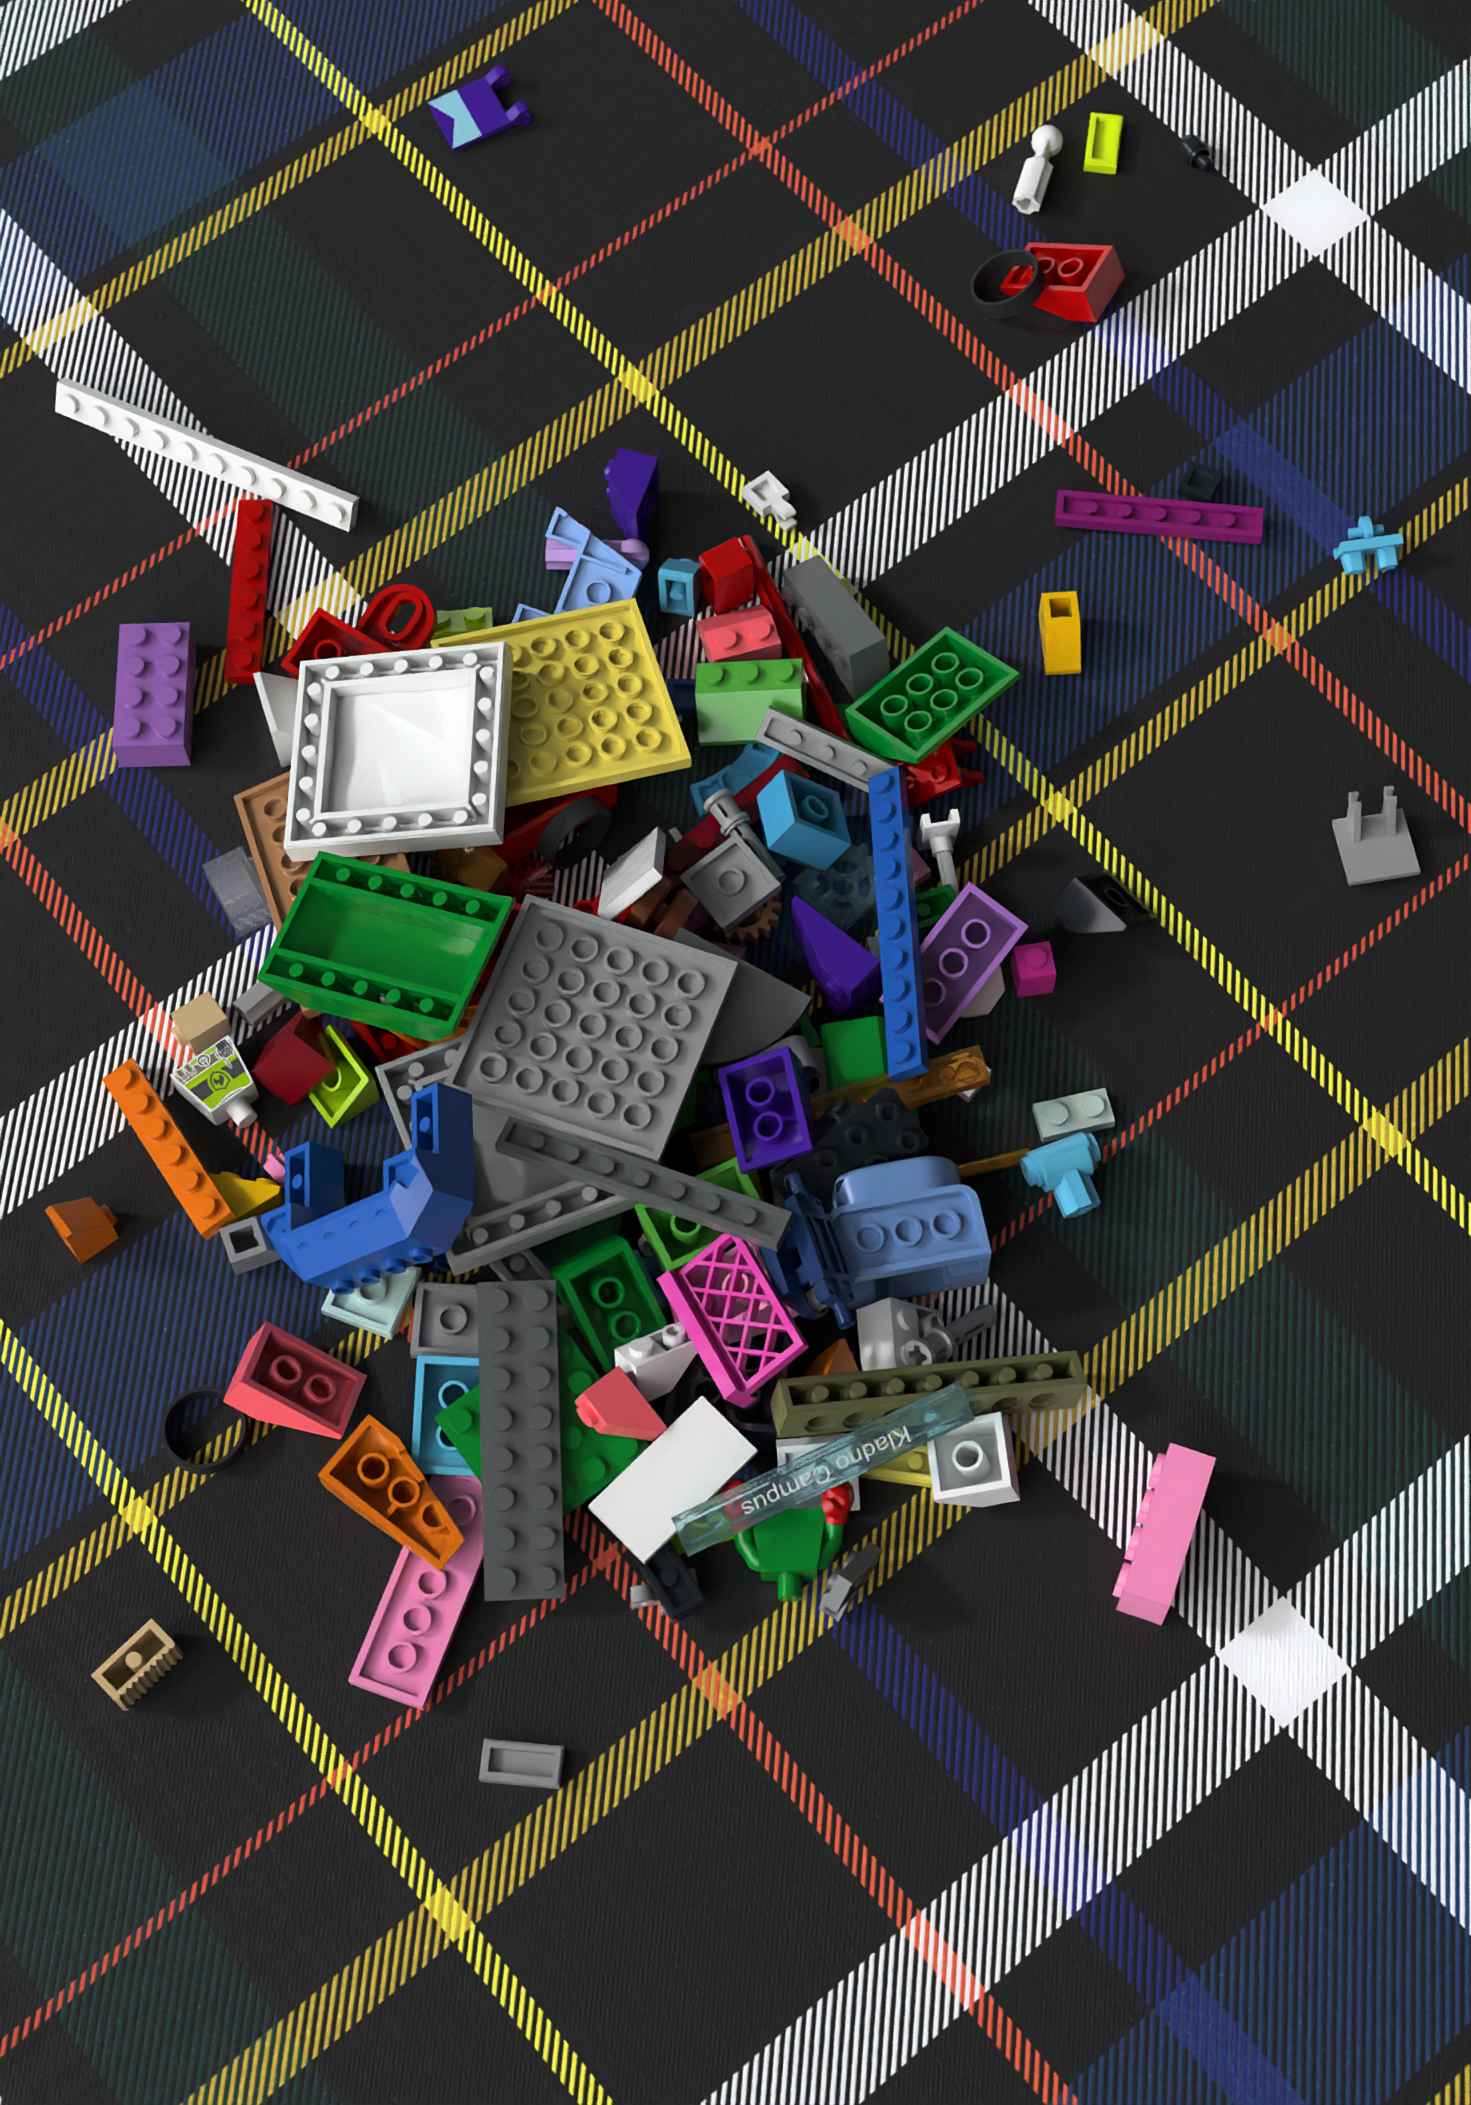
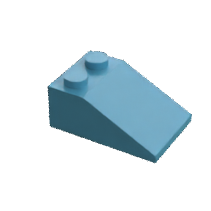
(438, 1385)

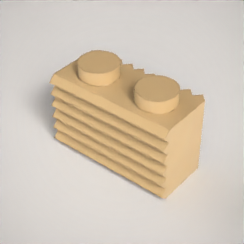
(137, 1664)

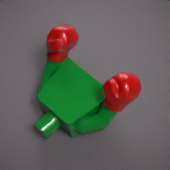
(796, 1540)

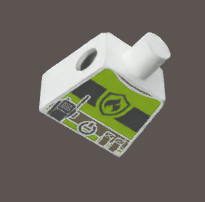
(218, 1084)

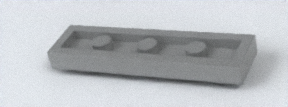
(820, 748)

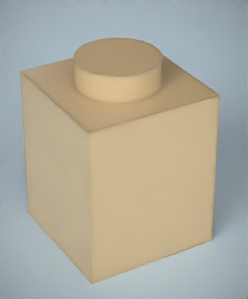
(200, 1023)

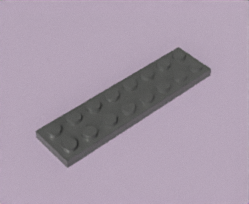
(520, 1440)

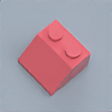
(740, 636)

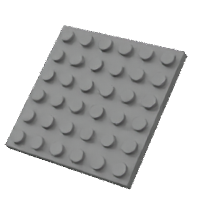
(592, 1028)

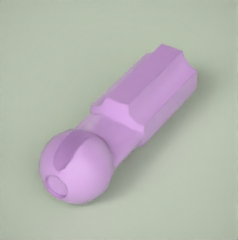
(562, 557)

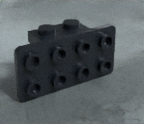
(852, 1139)

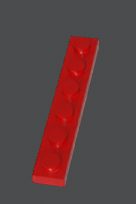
(249, 591)

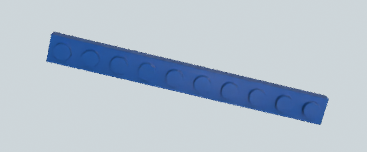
(898, 926)

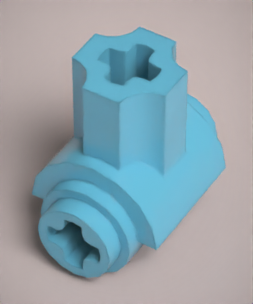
(1065, 1171)

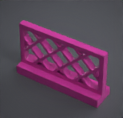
(711, 1340)

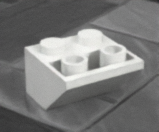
(888, 1327)

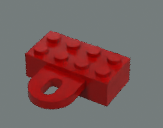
(332, 638)

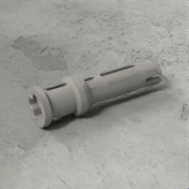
(735, 821)
(941, 1342)

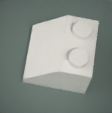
(279, 704)
(974, 1464)

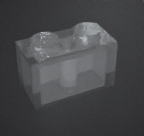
(239, 890)

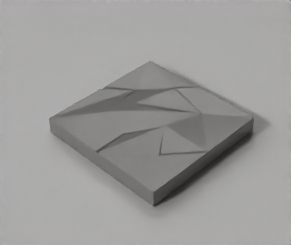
(513, 1199)

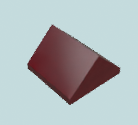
(296, 1060)

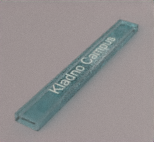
(822, 1469)

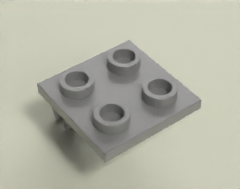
(1376, 844)

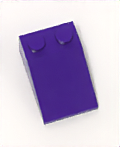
(839, 965)
(768, 1109)

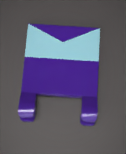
(475, 111)

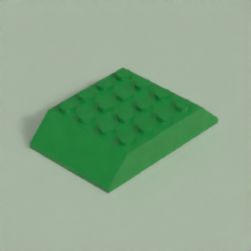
(385, 946)

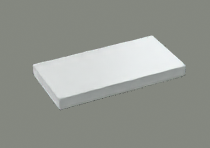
(632, 875)
(671, 1476)

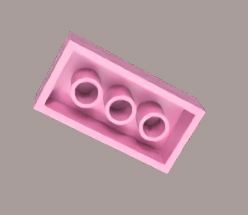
(1163, 1540)

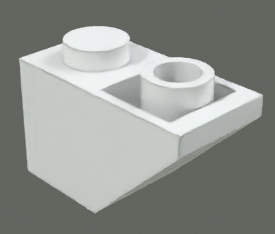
(657, 1360)

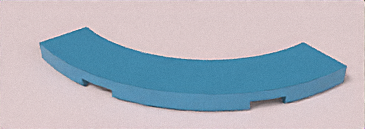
(746, 768)

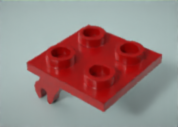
(939, 772)

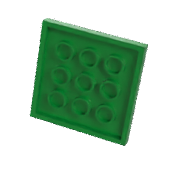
(587, 1457)

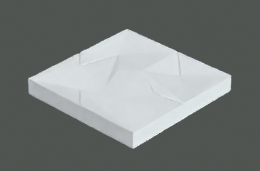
(400, 752)

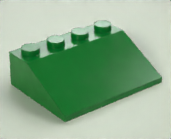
(928, 698)

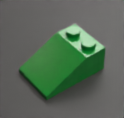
(607, 1297)

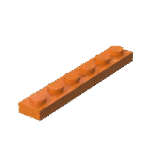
(169, 1149)

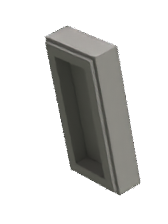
(521, 1763)

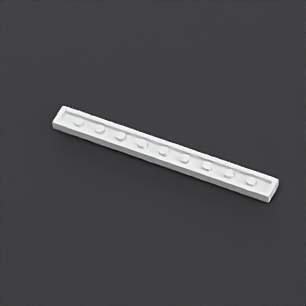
(207, 454)

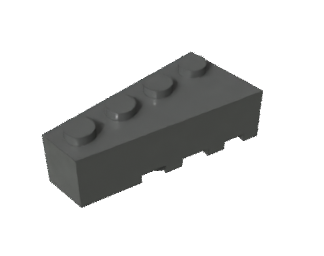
(838, 625)

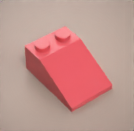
(294, 1384)

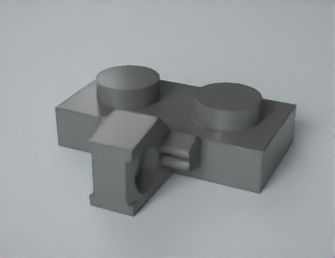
(848, 1580)

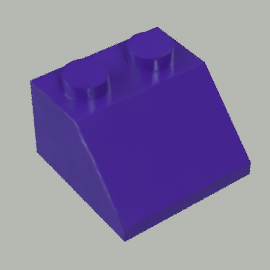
(633, 491)

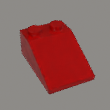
(1077, 279)

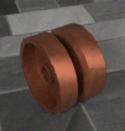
(656, 916)

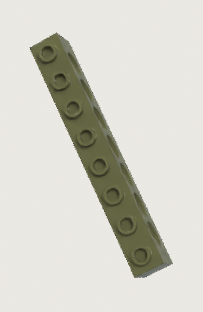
(991, 1385)

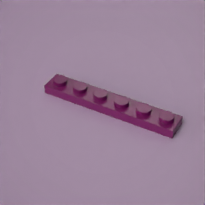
(1159, 516)

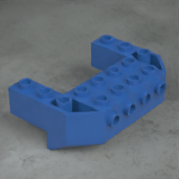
(405, 1224)

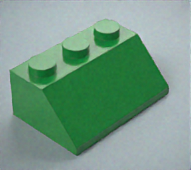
(855, 1052)

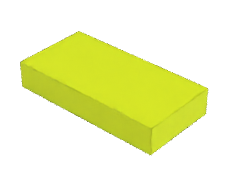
(1103, 143)

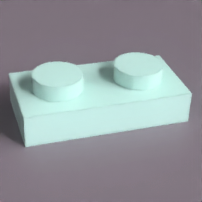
(1073, 1115)

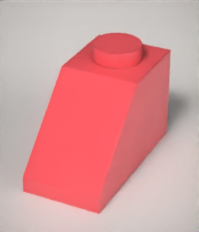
(619, 1408)

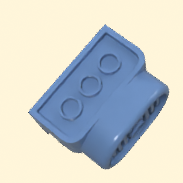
(910, 1230)

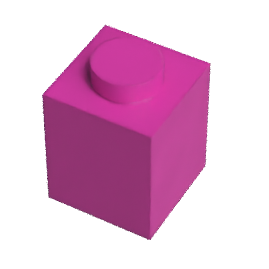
(1033, 969)

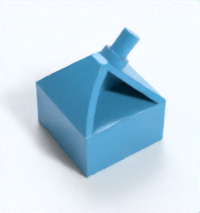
(802, 822)

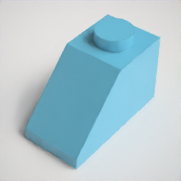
(679, 586)

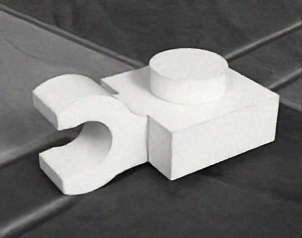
(770, 496)

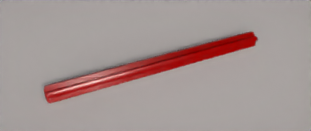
(794, 644)

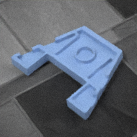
(596, 574)

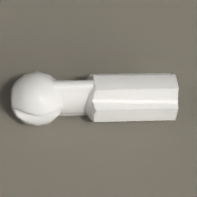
(1037, 170)

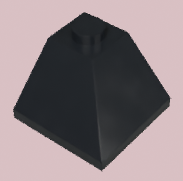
(1100, 904)

